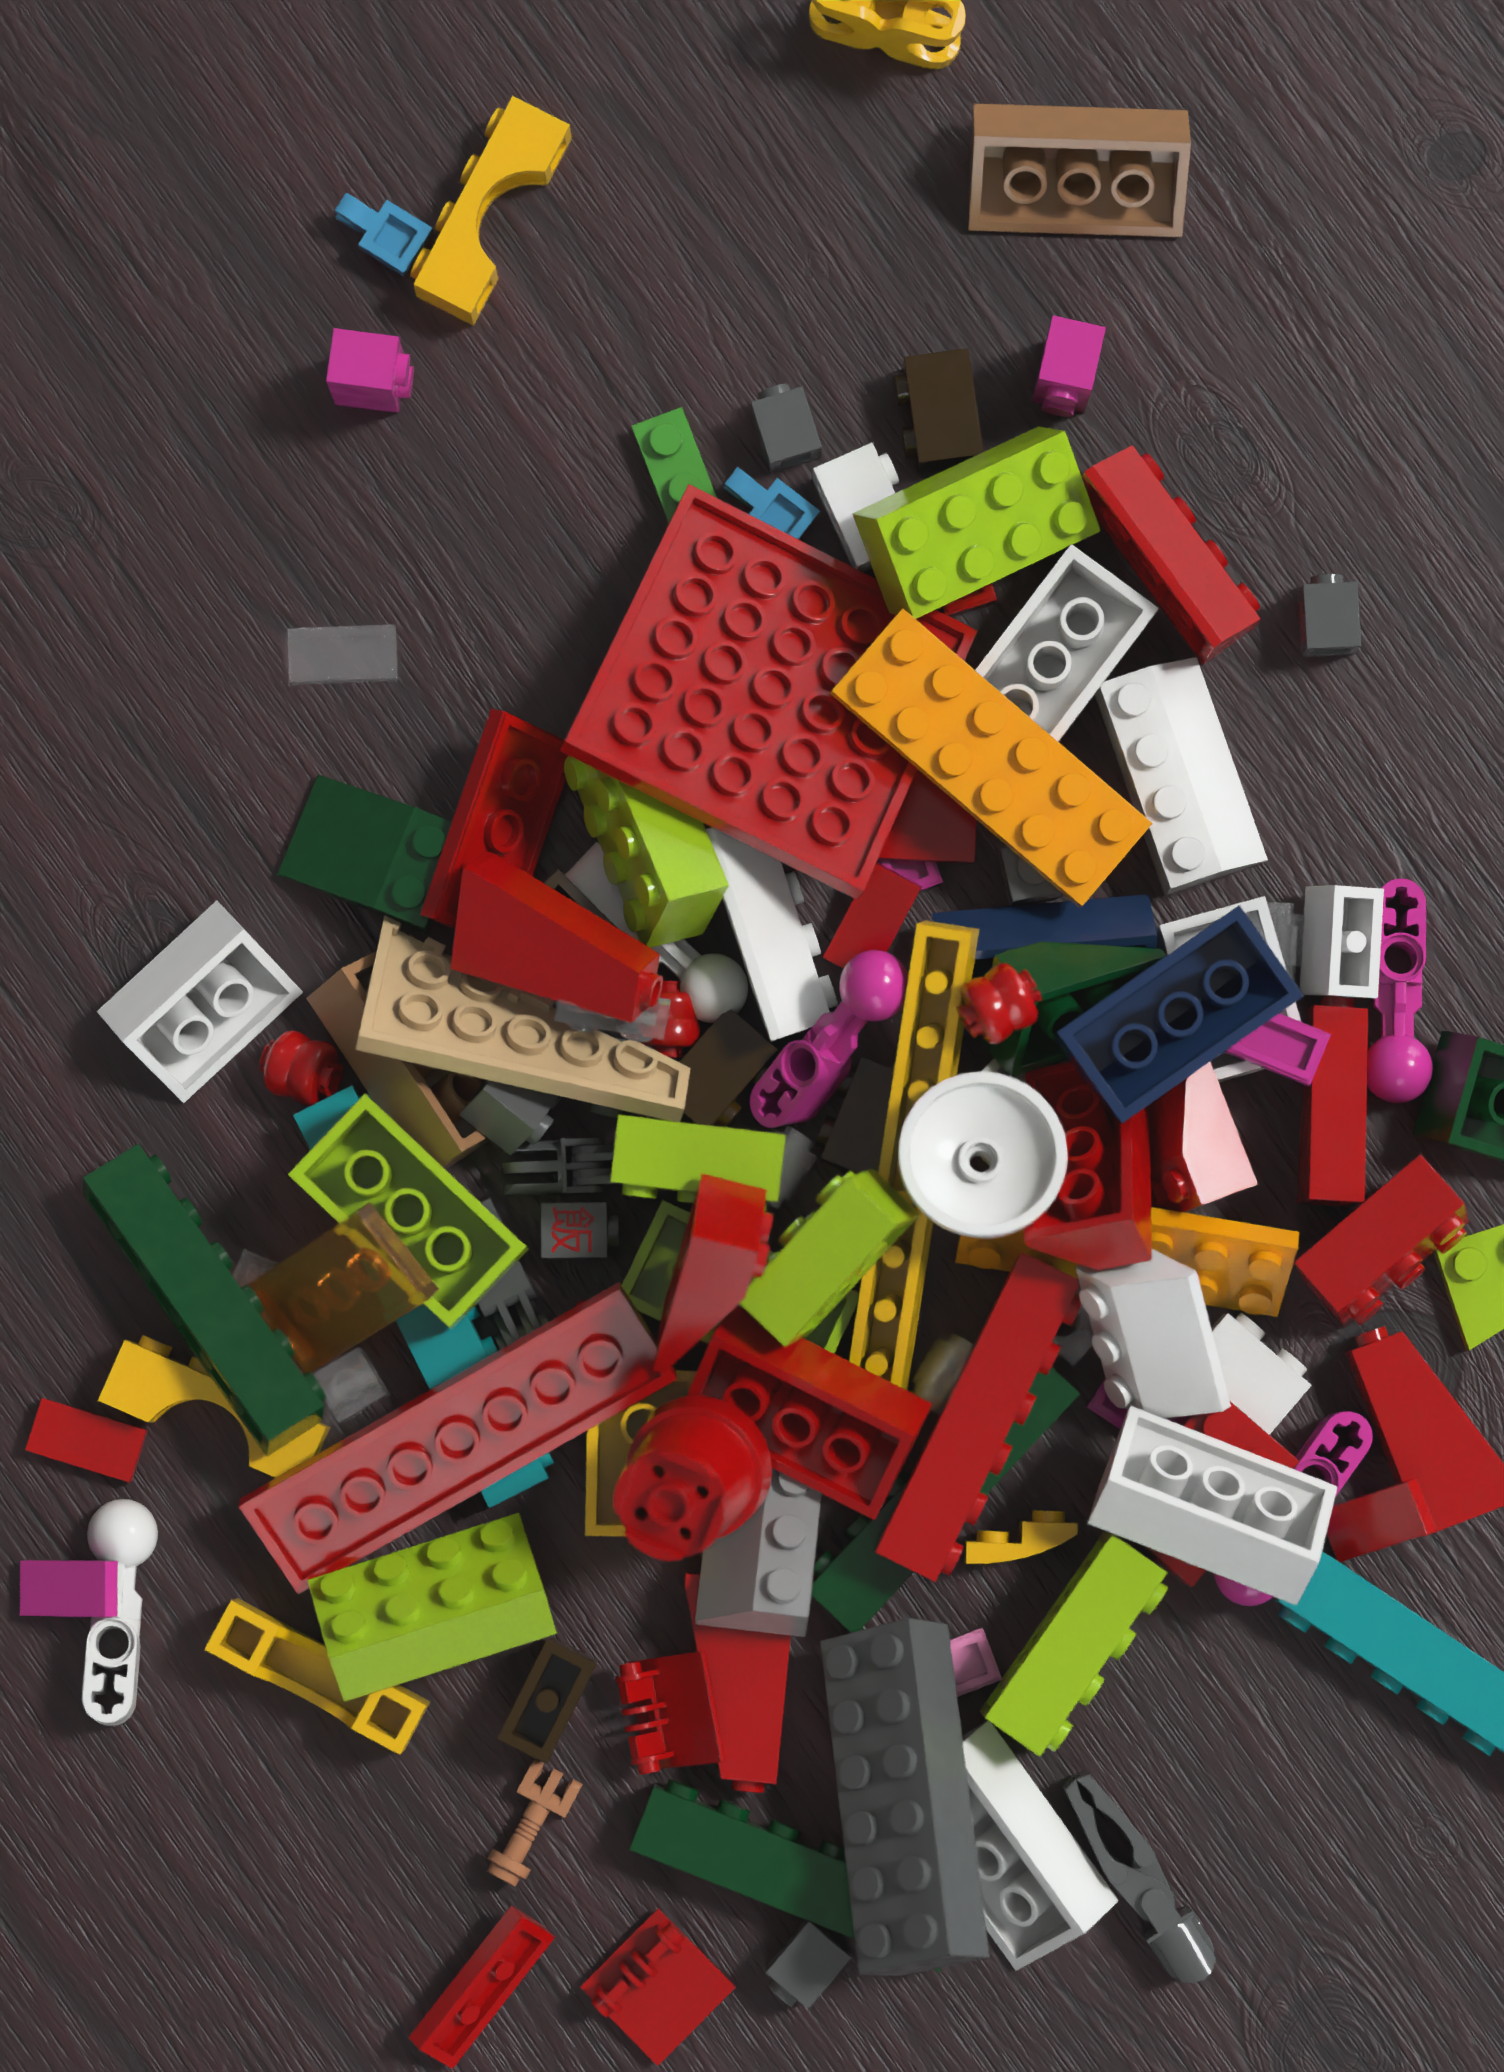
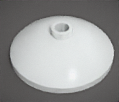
(990, 1119)

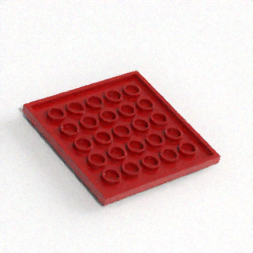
(727, 699)

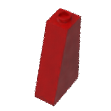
(548, 945)
(1335, 1109)
(1425, 1430)
(748, 1695)

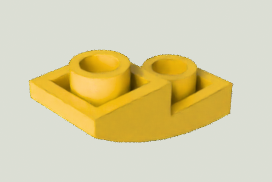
(1035, 1536)

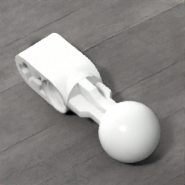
(709, 979)
(124, 1534)

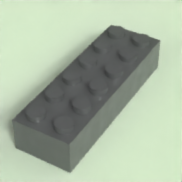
(904, 1798)

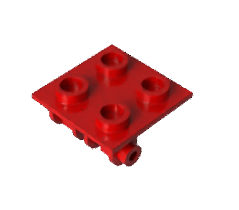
(672, 1712)
(657, 1987)

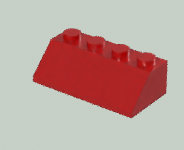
(1169, 554)
(1106, 1190)
(816, 1410)

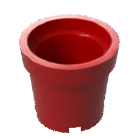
(696, 1444)

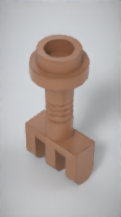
(508, 1864)

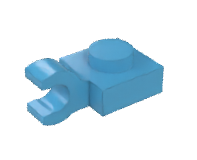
(389, 235)
(776, 506)

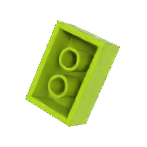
(674, 1155)
(827, 1254)

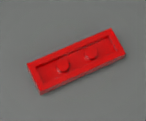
(481, 1987)

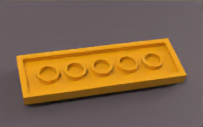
(991, 758)
(1235, 1261)

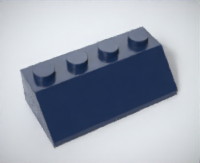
(1100, 921)
(1178, 1015)

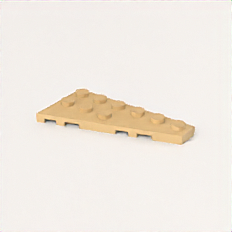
(504, 1034)

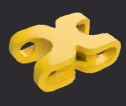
(894, 26)

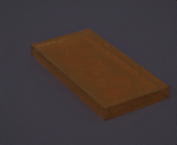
(341, 1288)

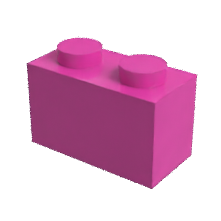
(1068, 366)
(368, 370)

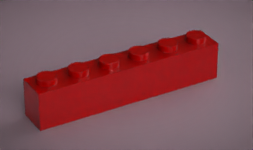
(978, 1417)

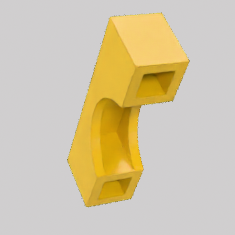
(520, 151)
(151, 1383)
(302, 1666)

